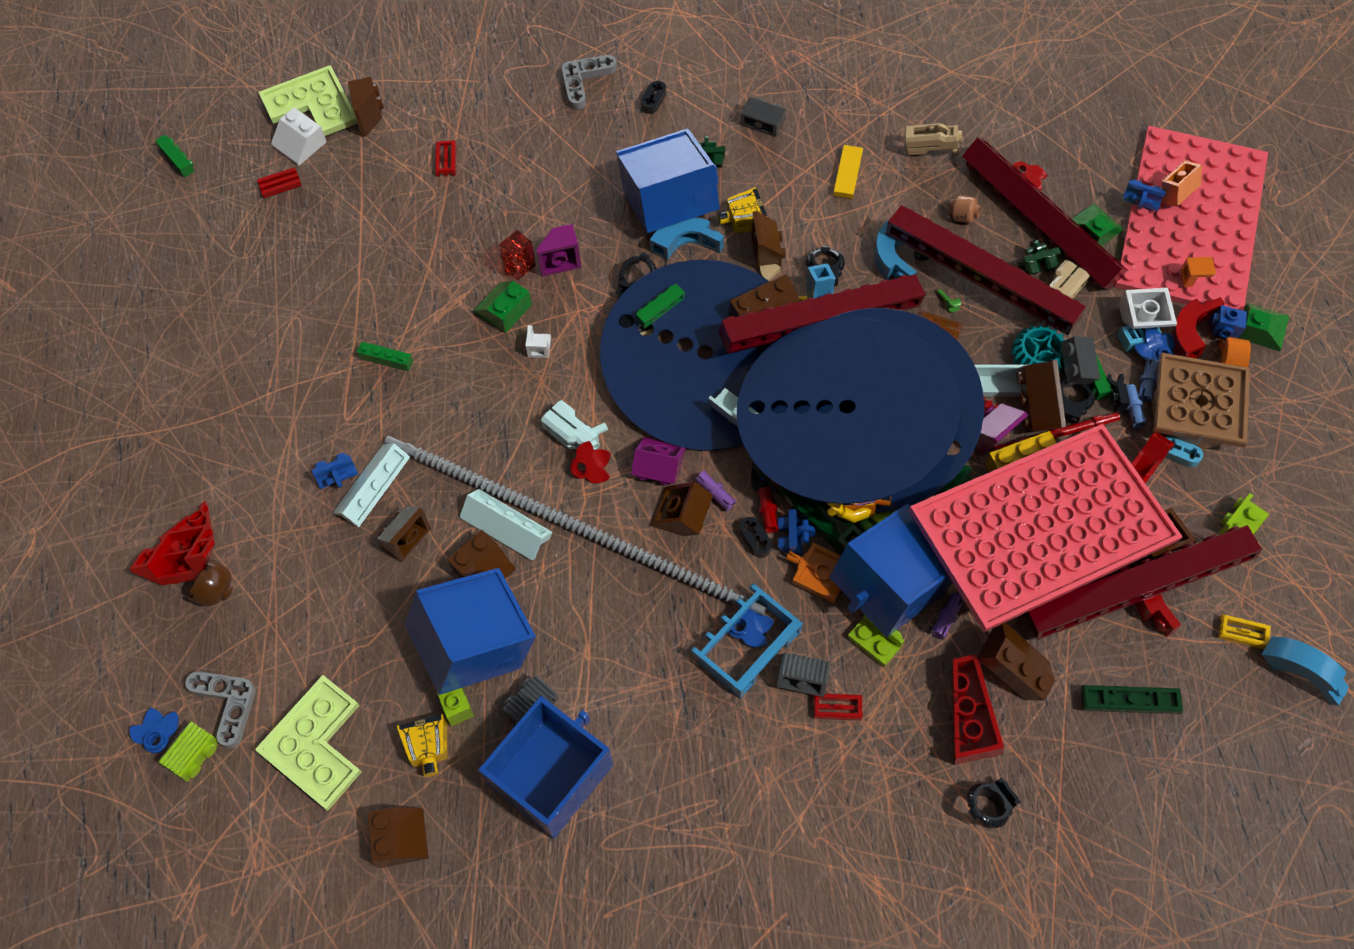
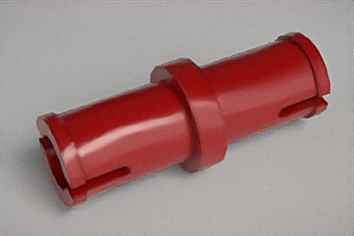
(768, 510)

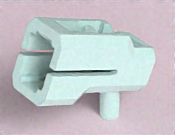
(569, 429)

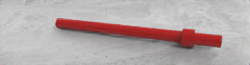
(1095, 421)

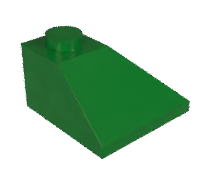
(1098, 224)
(1264, 327)

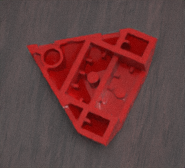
(181, 551)

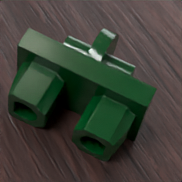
(714, 152)
(1031, 262)

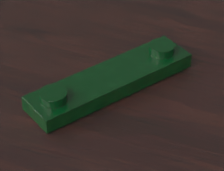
(1131, 699)

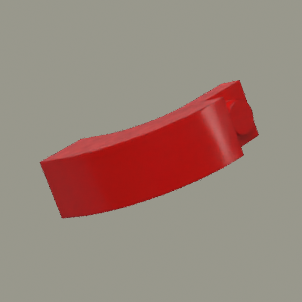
(1185, 335)
(1152, 455)
(1159, 612)

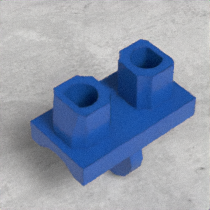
(1143, 195)
(334, 471)
(798, 532)

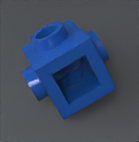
(1228, 322)

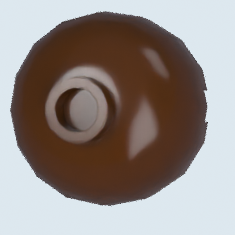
(212, 585)

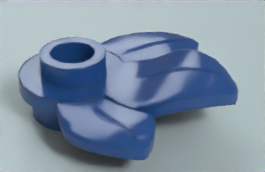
(1155, 344)
(754, 627)
(155, 727)

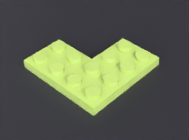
(315, 92)
(301, 747)

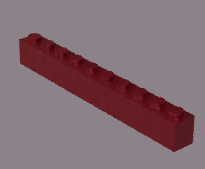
(1044, 214)
(985, 270)
(774, 323)
(1144, 581)

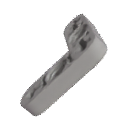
(580, 73)
(233, 698)

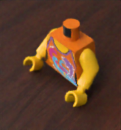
(857, 511)

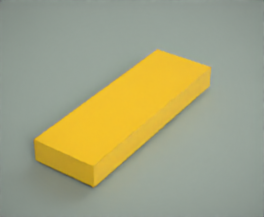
(848, 171)

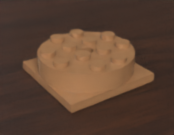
(1201, 401)

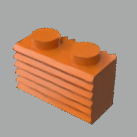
(1181, 182)

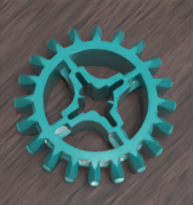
(1035, 339)

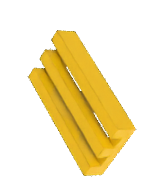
(1224, 629)

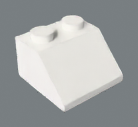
(297, 136)
(1147, 308)

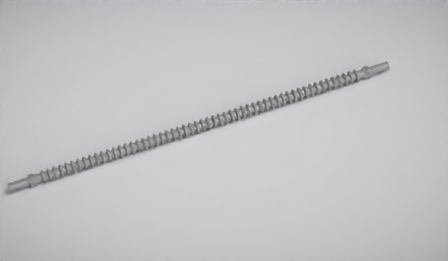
(575, 525)

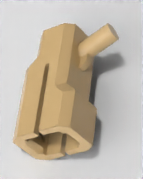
(933, 137)
(1067, 283)

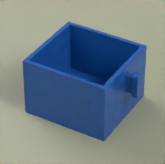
(668, 180)
(891, 572)
(469, 630)
(547, 766)

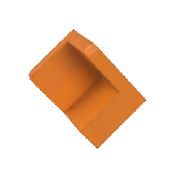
(1197, 267)

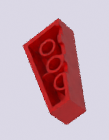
(973, 715)

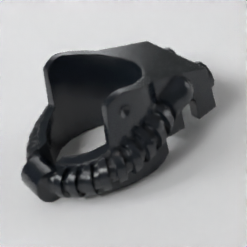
(836, 269)
(625, 271)
(1073, 410)
(1000, 794)

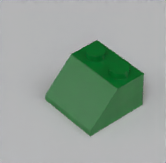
(504, 305)

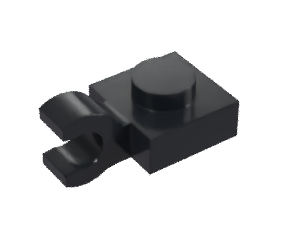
(1119, 397)

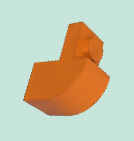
(1235, 351)

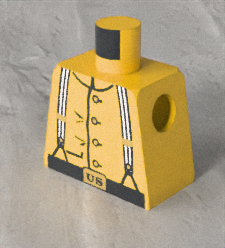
(740, 210)
(425, 742)

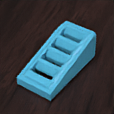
(1128, 343)

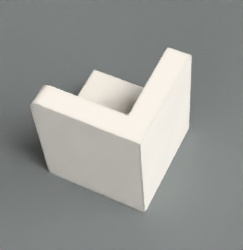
(537, 344)

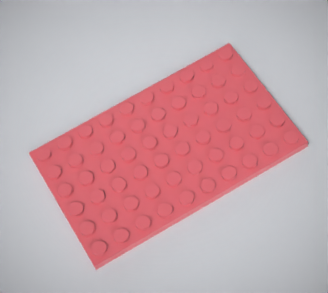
(1211, 222)
(1043, 526)

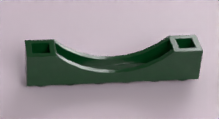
(833, 529)

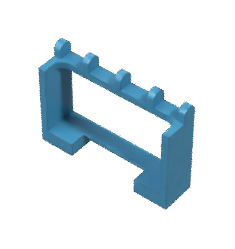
(792, 630)

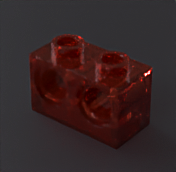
(517, 255)

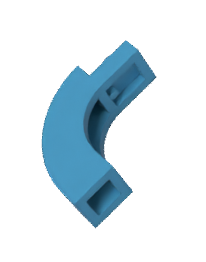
(694, 230)
(886, 258)
(819, 281)
(1310, 663)

